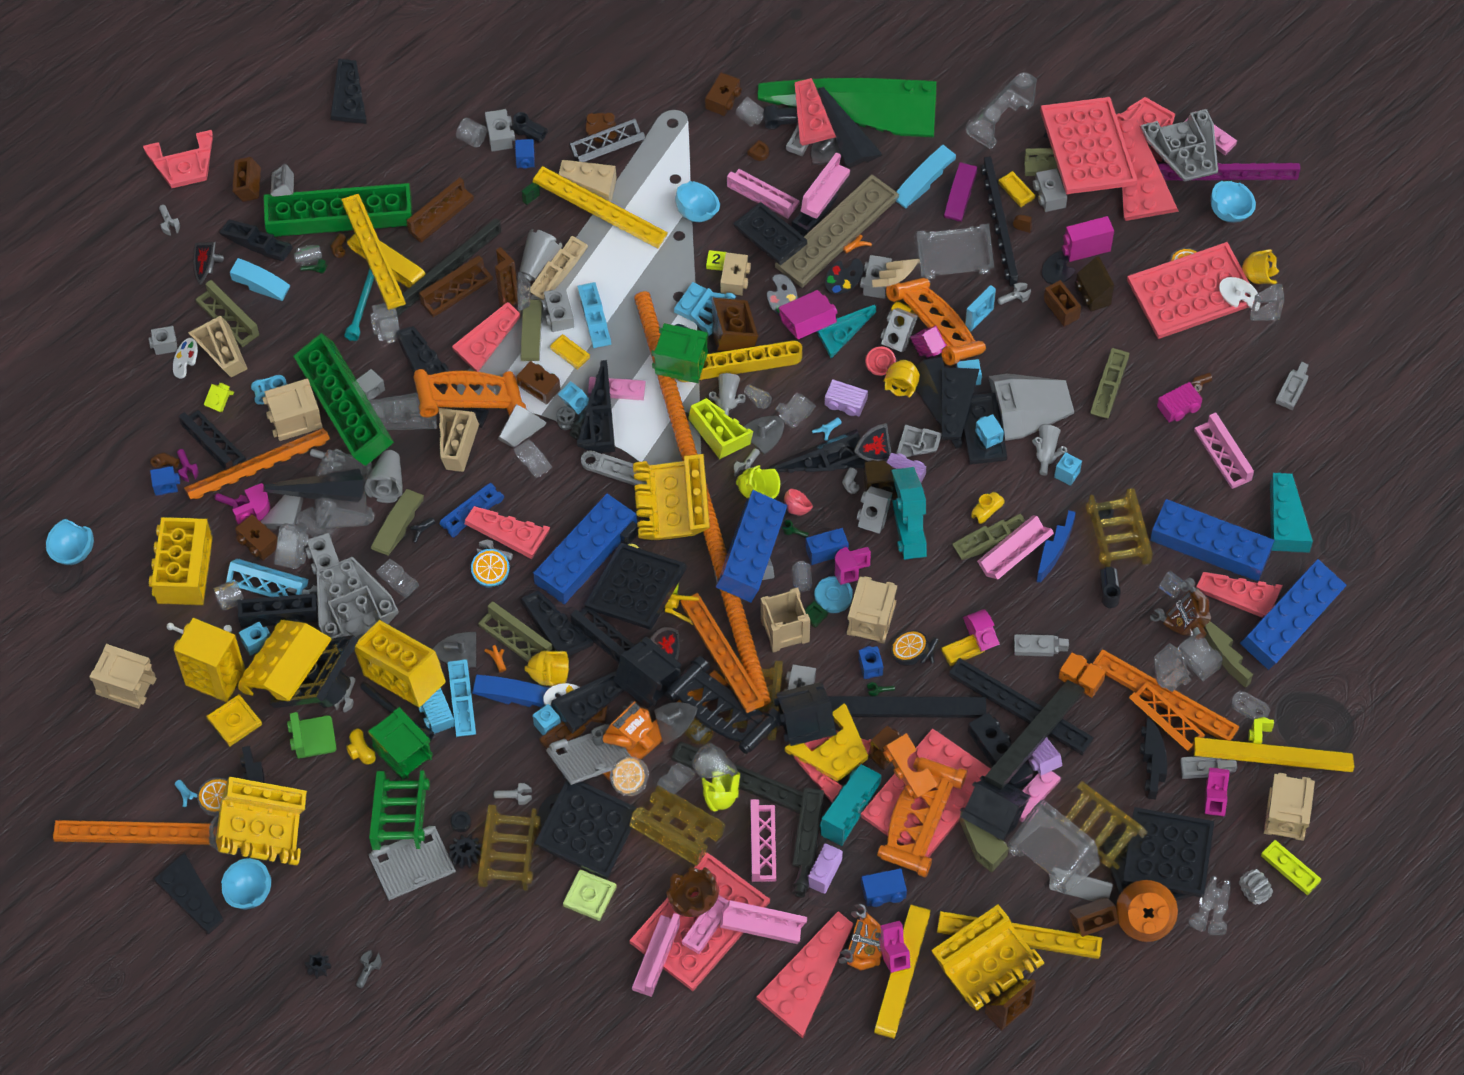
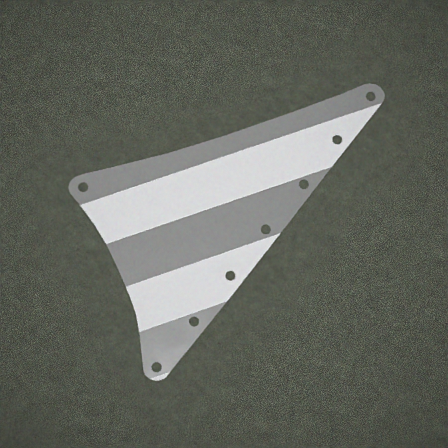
(621, 269)

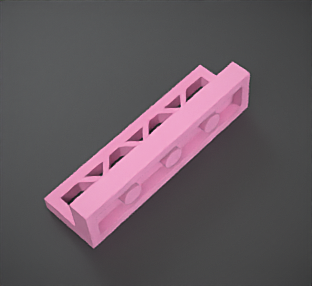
(824, 187)
(755, 190)
(1228, 446)
(1014, 547)
(755, 842)
(762, 921)
(656, 955)

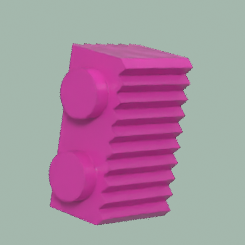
(928, 342)
(1179, 402)

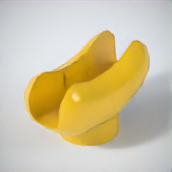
(987, 506)
(359, 748)

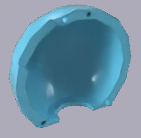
(1232, 201)
(696, 202)
(69, 542)
(246, 884)

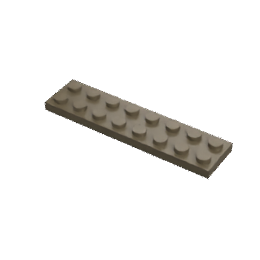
(839, 229)

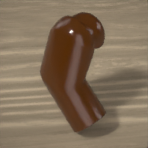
(336, 246)
(1198, 381)
(164, 459)

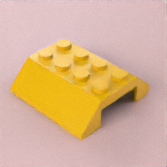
(672, 498)
(284, 660)
(260, 820)
(986, 957)

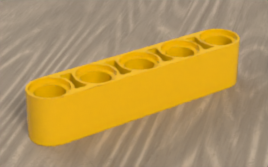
(403, 269)

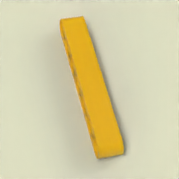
(748, 363)
(900, 980)

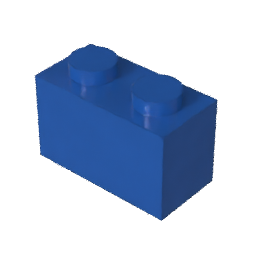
(825, 545)
(884, 888)

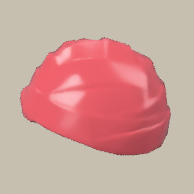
(879, 360)
(797, 502)

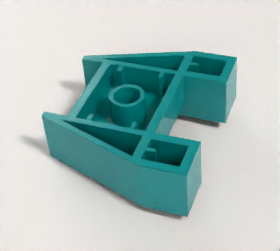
(909, 513)

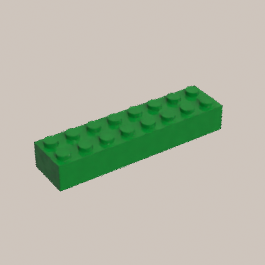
(324, 212)
(343, 399)

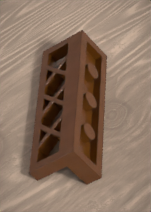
(441, 209)
(506, 278)
(451, 282)

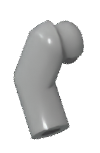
(849, 483)

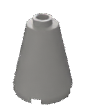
(538, 250)
(385, 478)

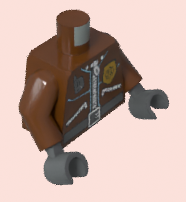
(1188, 614)

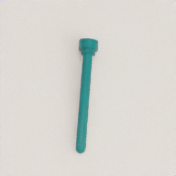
(353, 331)

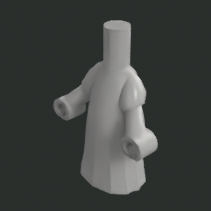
(727, 391)
(1046, 446)

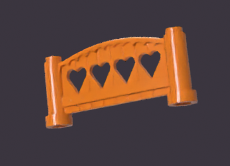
(955, 349)
(431, 398)
(913, 855)

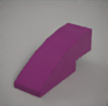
(960, 191)

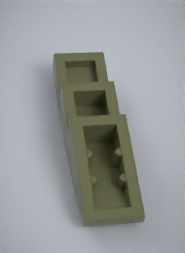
(531, 331)
(1110, 383)
(396, 522)
(986, 538)
(1231, 659)

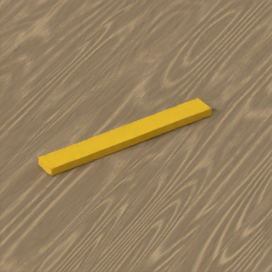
(600, 207)
(373, 251)
(1273, 754)
(1034, 936)

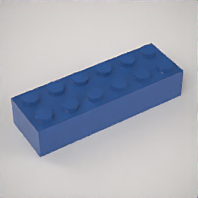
(1212, 540)
(751, 546)
(584, 549)
(1293, 614)

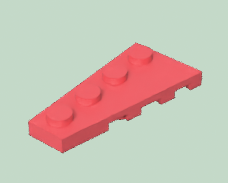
(812, 117)
(484, 339)
(515, 534)
(1243, 594)

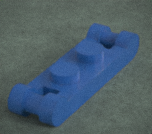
(478, 500)

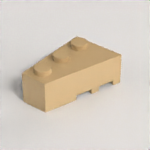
(594, 177)
(221, 345)
(457, 437)

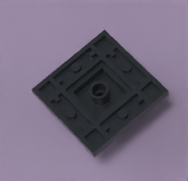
(325, 681)

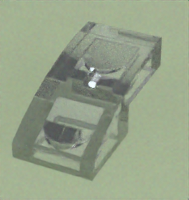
(533, 458)
(396, 577)
(676, 778)

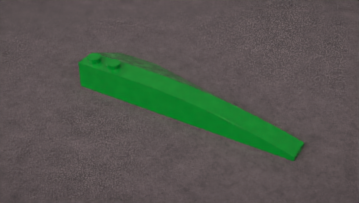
(886, 104)

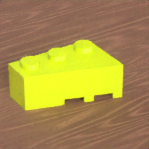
(719, 430)

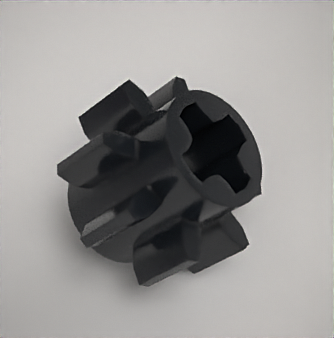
(315, 969)

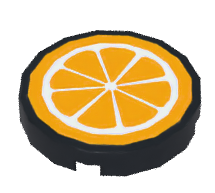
(910, 647)

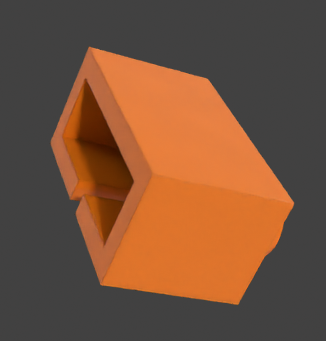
(1083, 674)

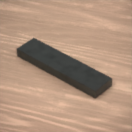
(808, 827)

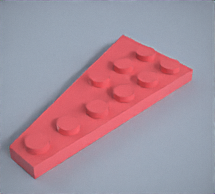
(1151, 193)
(803, 980)

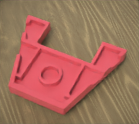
(1146, 112)
(183, 167)
(830, 787)

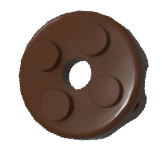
(693, 881)

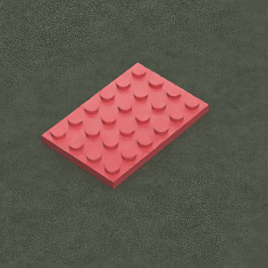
(1088, 145)
(1187, 290)
(943, 751)
(683, 962)

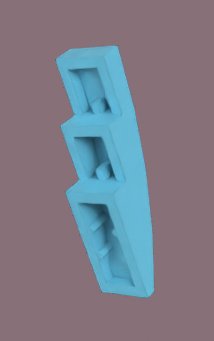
(924, 175)
(594, 315)
(461, 698)

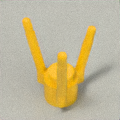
(673, 603)

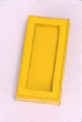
(1016, 189)
(570, 351)
(961, 649)

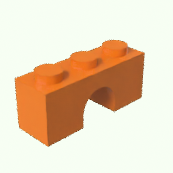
(916, 782)

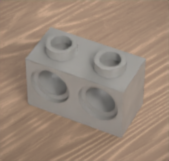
(559, 309)
(902, 331)
(324, 556)

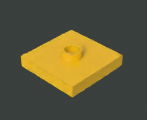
(234, 720)

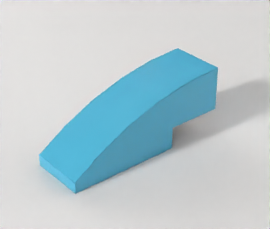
(259, 280)

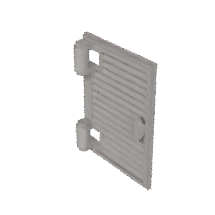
(584, 758)
(411, 865)

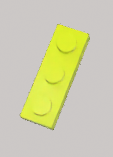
(1291, 867)

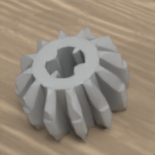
(1255, 886)

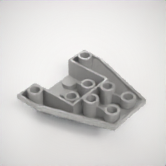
(1186, 146)
(1029, 402)
(351, 600)

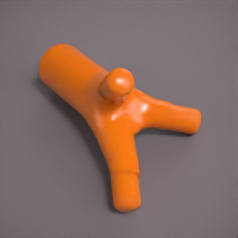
(856, 243)
(497, 656)

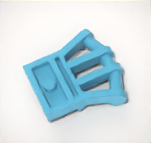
(693, 305)

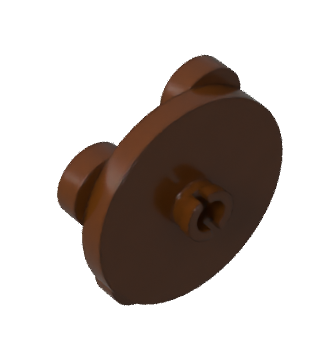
(598, 123)

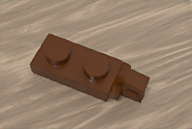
(561, 732)

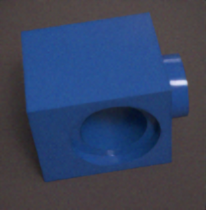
(525, 153)
(164, 480)
(868, 669)

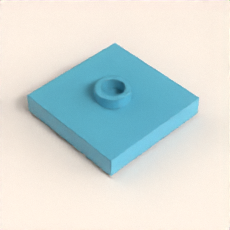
(980, 308)

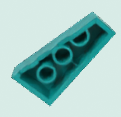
(1288, 519)
(849, 804)

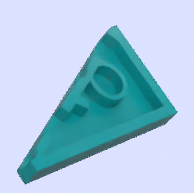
(839, 333)

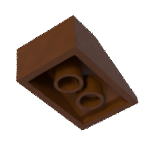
(733, 324)
(1011, 1003)

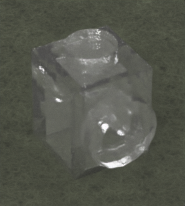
(750, 112)

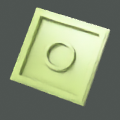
(589, 895)

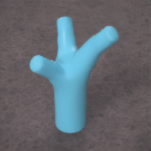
(828, 428)
(185, 792)

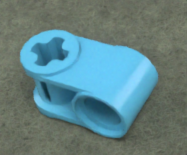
(265, 385)

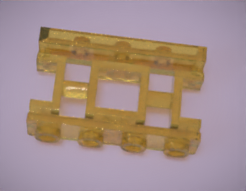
(671, 836)

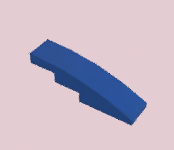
(1054, 549)
(509, 690)

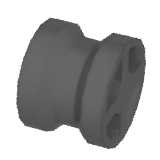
(568, 414)

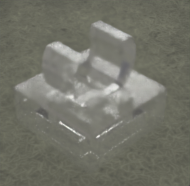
(1171, 584)

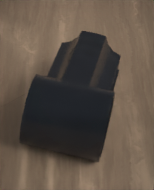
(775, 117)
(524, 126)
(1110, 586)

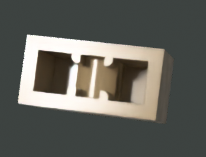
(734, 274)

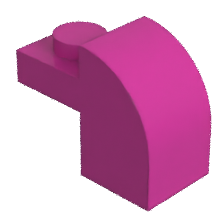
(258, 504)
(849, 562)
(982, 628)
(1216, 791)
(893, 947)

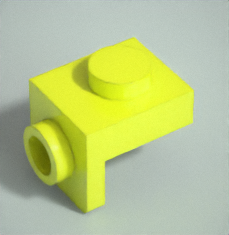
(218, 396)
(1259, 725)

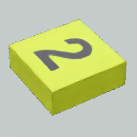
(715, 260)

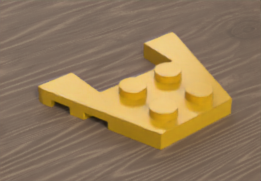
(838, 754)

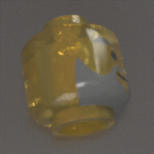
(698, 732)

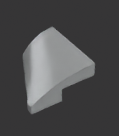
(520, 426)
(918, 441)
(283, 512)

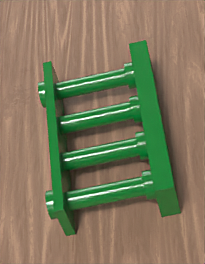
(382, 801)

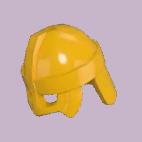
(1257, 267)
(902, 375)
(549, 667)

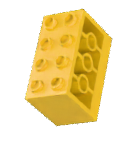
(181, 561)
(209, 659)
(399, 663)

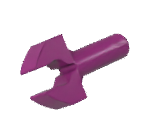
(186, 466)
(230, 501)

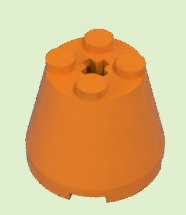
(1146, 895)

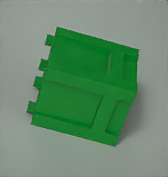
(680, 353)
(400, 743)

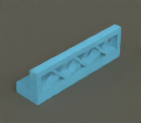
(265, 573)

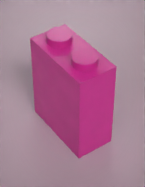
(1088, 239)
(808, 314)

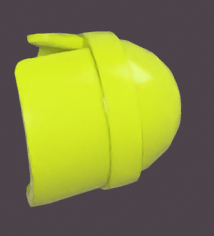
(762, 481)
(721, 792)

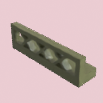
(1040, 163)
(230, 308)
(517, 628)

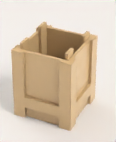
(292, 409)
(872, 609)
(785, 620)
(123, 676)
(1289, 806)

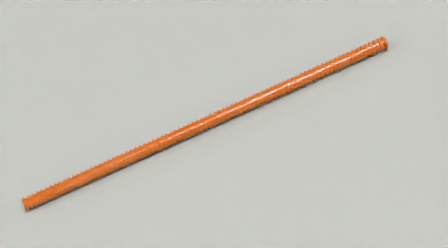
(712, 535)

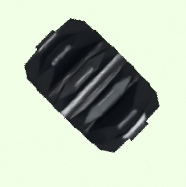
(459, 848)

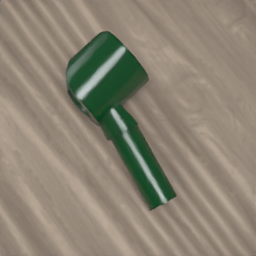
(320, 267)
(788, 531)
(871, 685)

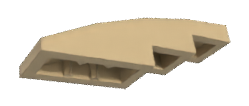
(559, 267)
(895, 272)

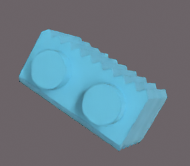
(437, 713)

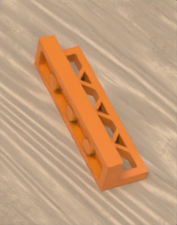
(1161, 721)

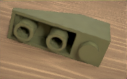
(985, 847)

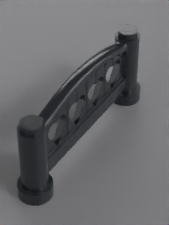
(695, 678)

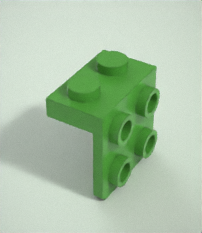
(311, 736)

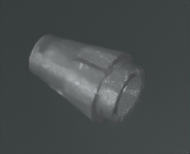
(759, 397)

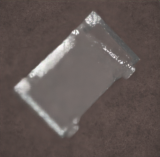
(1014, 94)
(954, 251)
(340, 513)
(1055, 847)

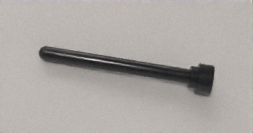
(389, 706)

